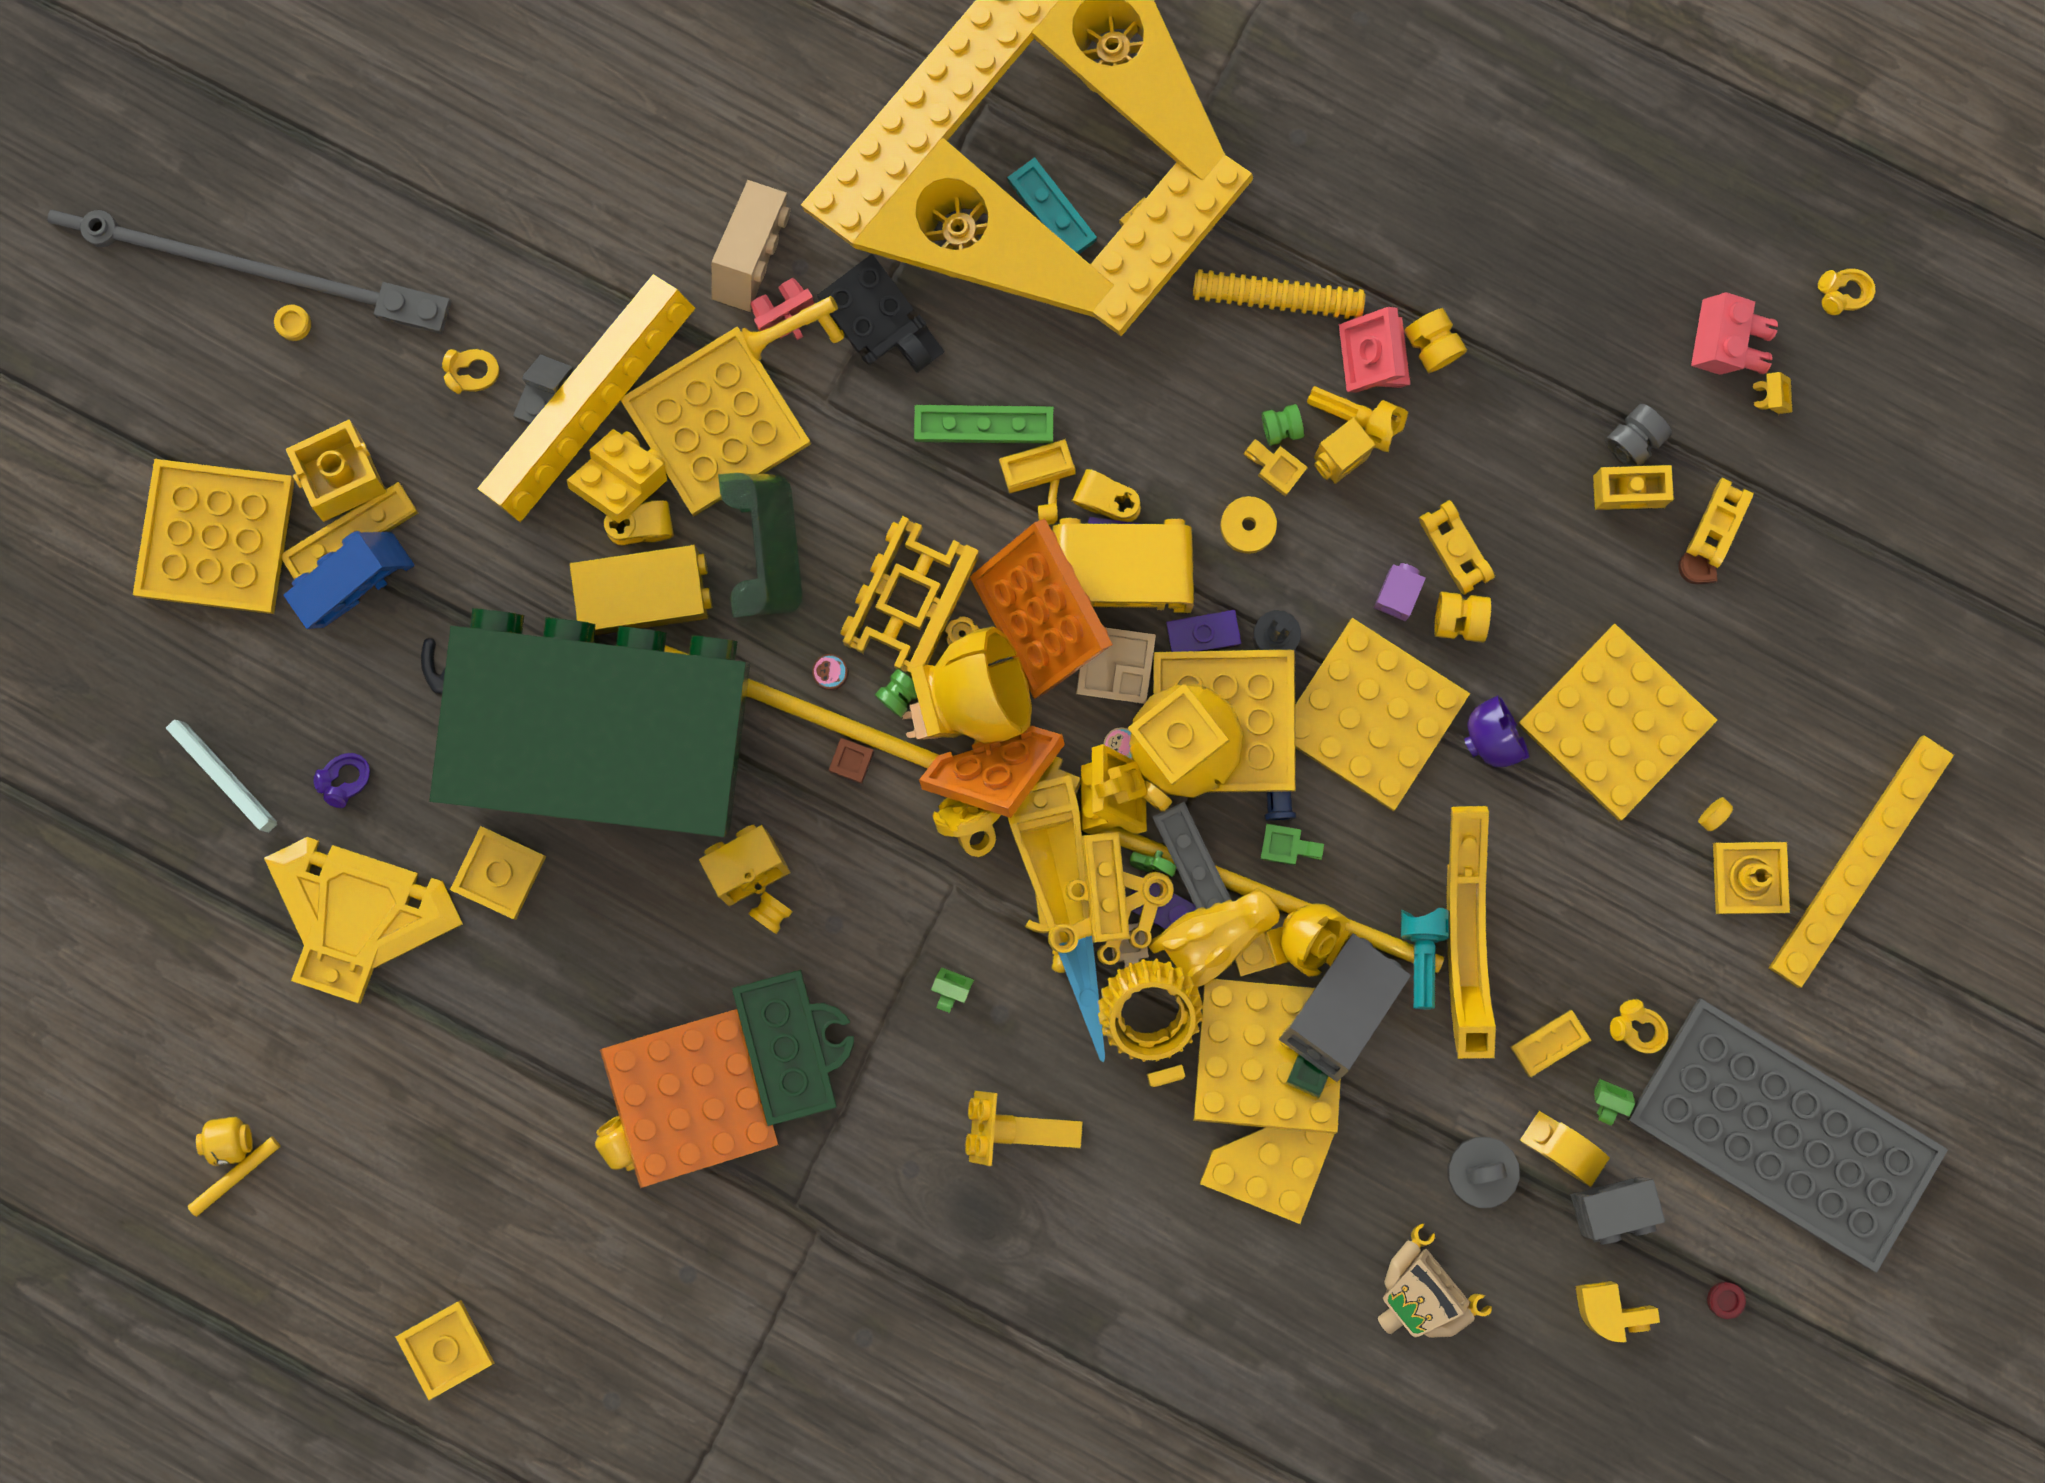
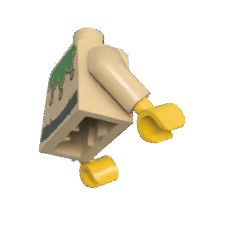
(1424, 1295)

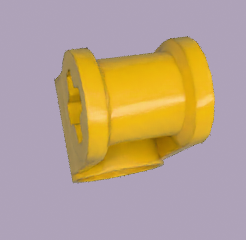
(1100, 495)
(645, 524)

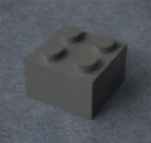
(1617, 1209)

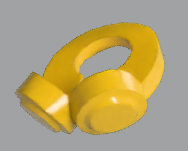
(1836, 302)
(455, 360)
(1622, 1029)

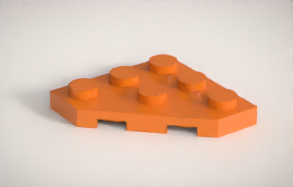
(994, 773)

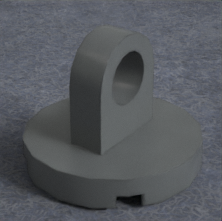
(1483, 1172)

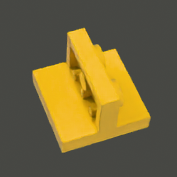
(1106, 812)

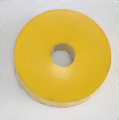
(1248, 509)

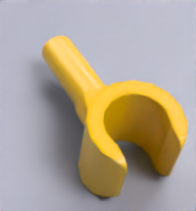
(1050, 511)

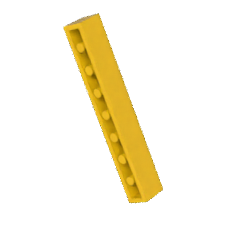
(586, 398)

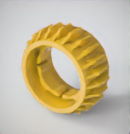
(1165, 1041)

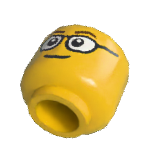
(224, 1141)

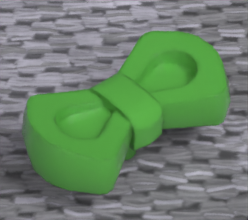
(1149, 863)

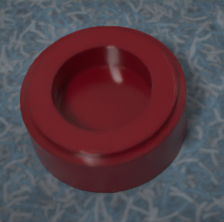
(1726, 1300)

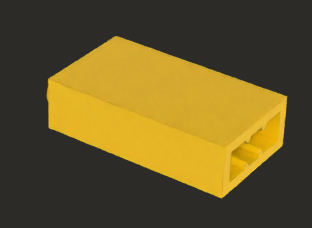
(641, 589)

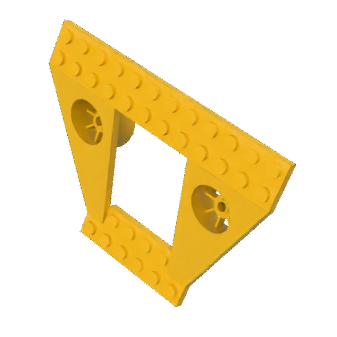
(908, 177)

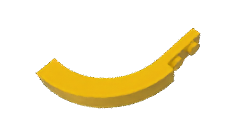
(1467, 948)

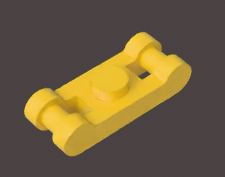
(1720, 522)
(1456, 547)

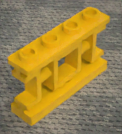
(933, 608)

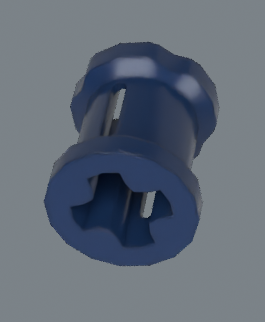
(1279, 806)

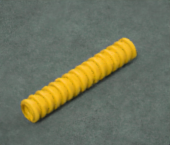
(1279, 294)

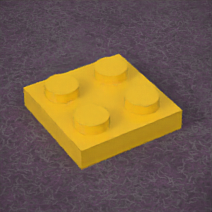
(498, 873)
(444, 1350)

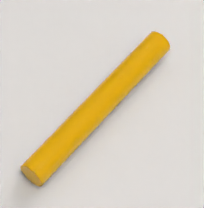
(233, 1176)

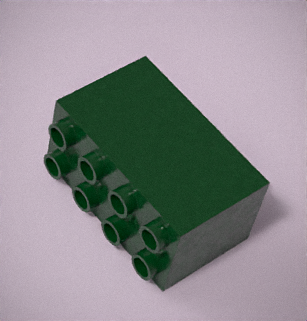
(590, 724)

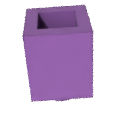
(1400, 591)

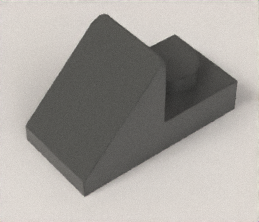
(542, 382)

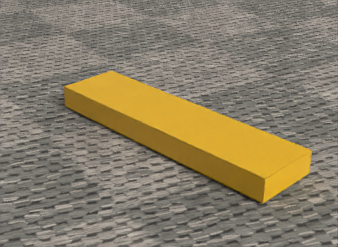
(372, 516)

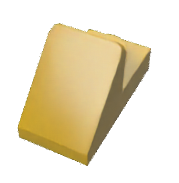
(1262, 953)

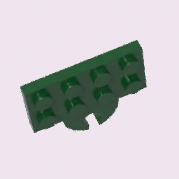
(790, 1046)

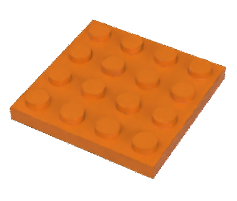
(1041, 608)
(687, 1098)

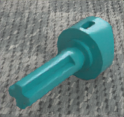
(1425, 932)

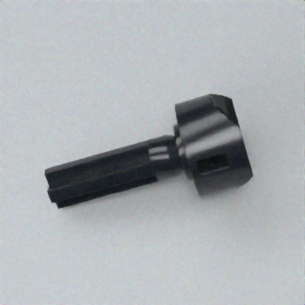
(1276, 631)

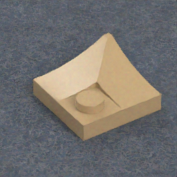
(1120, 670)

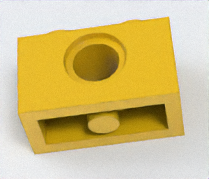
(1343, 451)
(1633, 487)

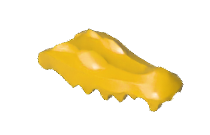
(1213, 937)

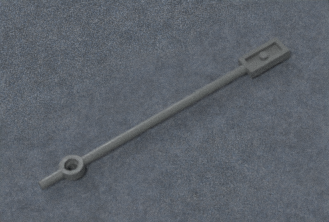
(392, 303)

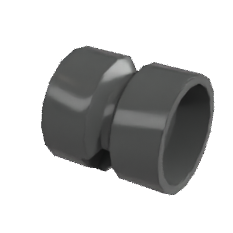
(1642, 432)

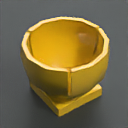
(969, 696)
(1186, 740)

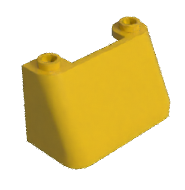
(1131, 562)

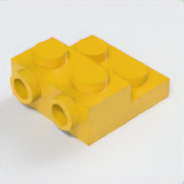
(618, 475)

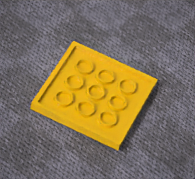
(715, 418)
(214, 536)
(1263, 699)
(1374, 714)
(1617, 722)
(1247, 1067)

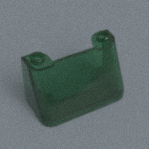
(775, 544)

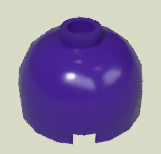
(1495, 734)

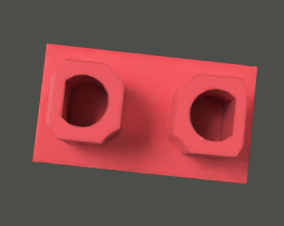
(795, 300)

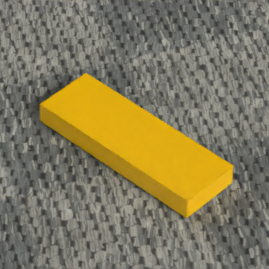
(1105, 887)

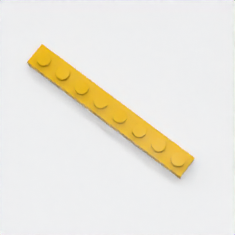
(1861, 861)

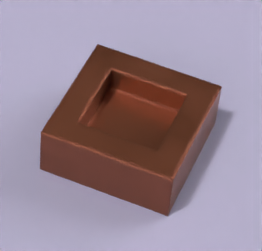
(851, 760)

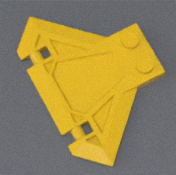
(354, 914)

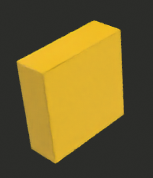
(1166, 1076)

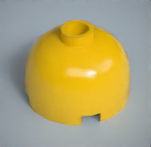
(1313, 937)

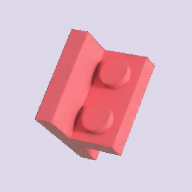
(1374, 351)

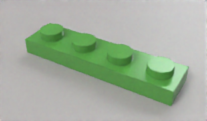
(983, 424)

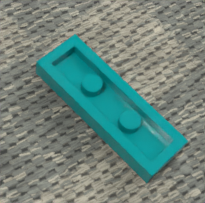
(1051, 205)

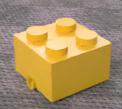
(335, 470)
(743, 863)

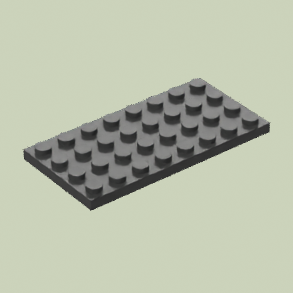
(1787, 1135)

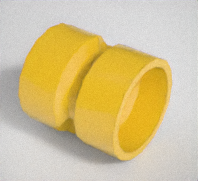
(1435, 340)
(1462, 617)

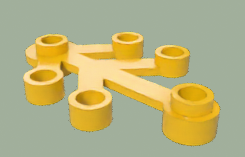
(1133, 901)

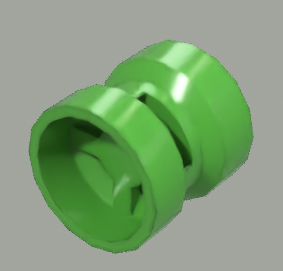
(1282, 424)
(897, 693)

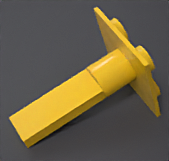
(1007, 1129)

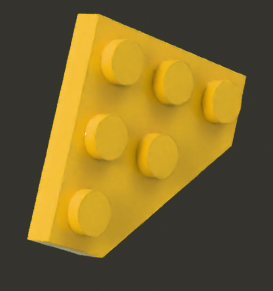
(1270, 1169)

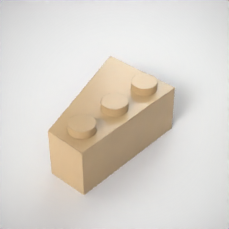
(748, 244)

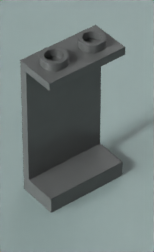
(1345, 1008)

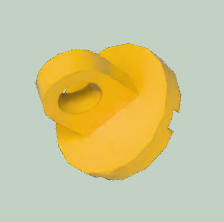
(964, 820)

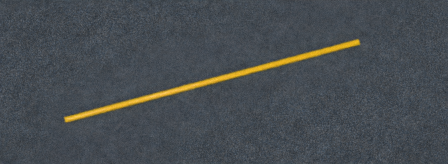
(1127, 839)

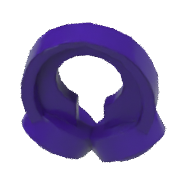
(339, 795)

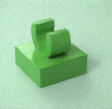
(951, 987)
(1612, 1100)

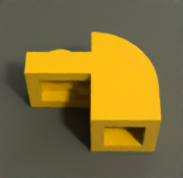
(1565, 1148)
(1603, 1313)

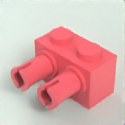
(1725, 332)

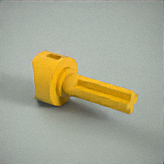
(1378, 423)

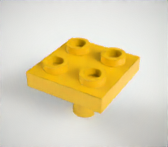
(1751, 878)

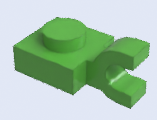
(1284, 844)

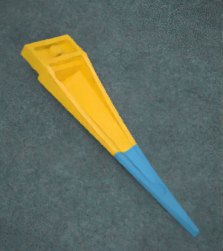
(1052, 851)

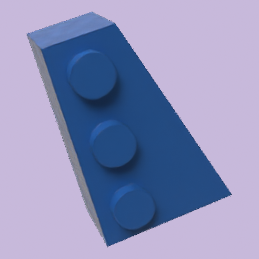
(346, 576)

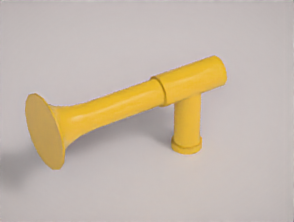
(819, 311)

